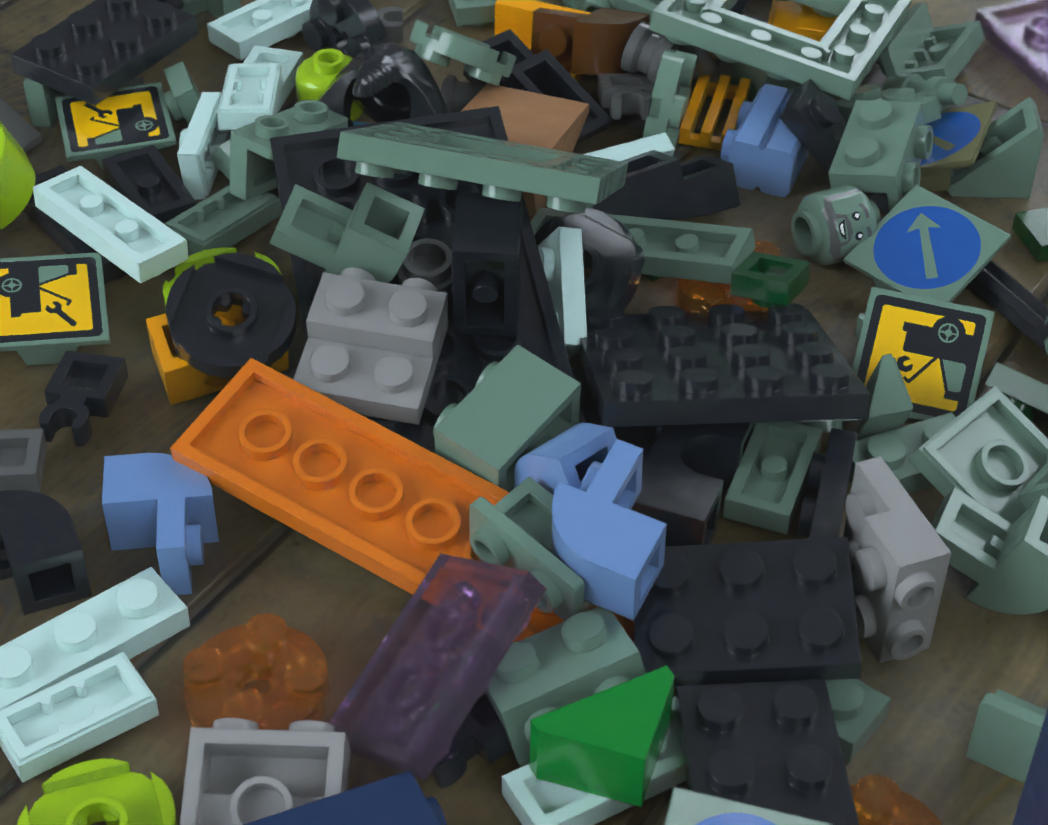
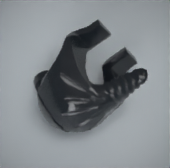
(386, 84)

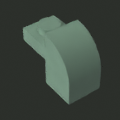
(337, 238)
(1000, 557)

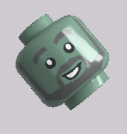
(833, 223)

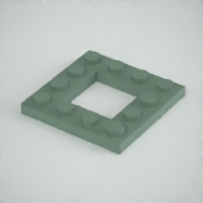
(833, 64)
(502, 166)

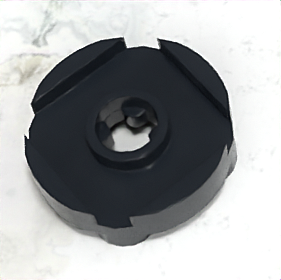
(343, 26)
(614, 254)
(214, 287)

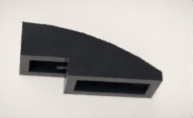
(545, 76)
(671, 190)

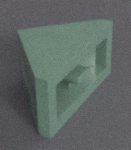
(1006, 157)

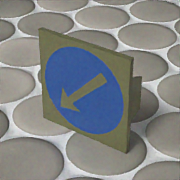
(955, 143)

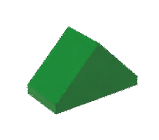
(607, 739)

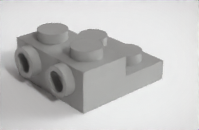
(374, 343)
(894, 564)
(253, 773)

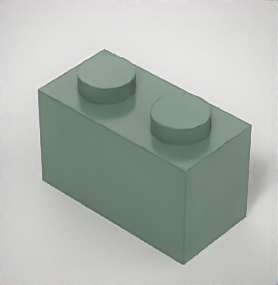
(507, 416)

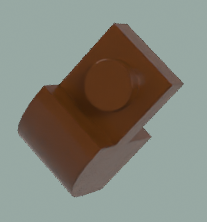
(585, 41)

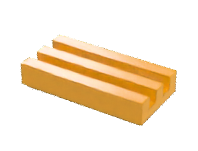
(719, 92)

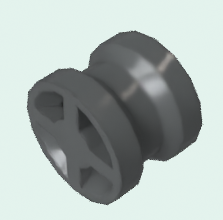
(645, 51)

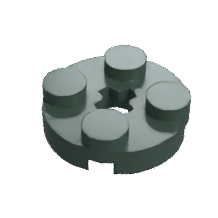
(446, 44)
(668, 95)

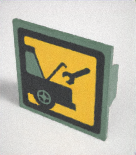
(116, 125)
(52, 305)
(934, 344)

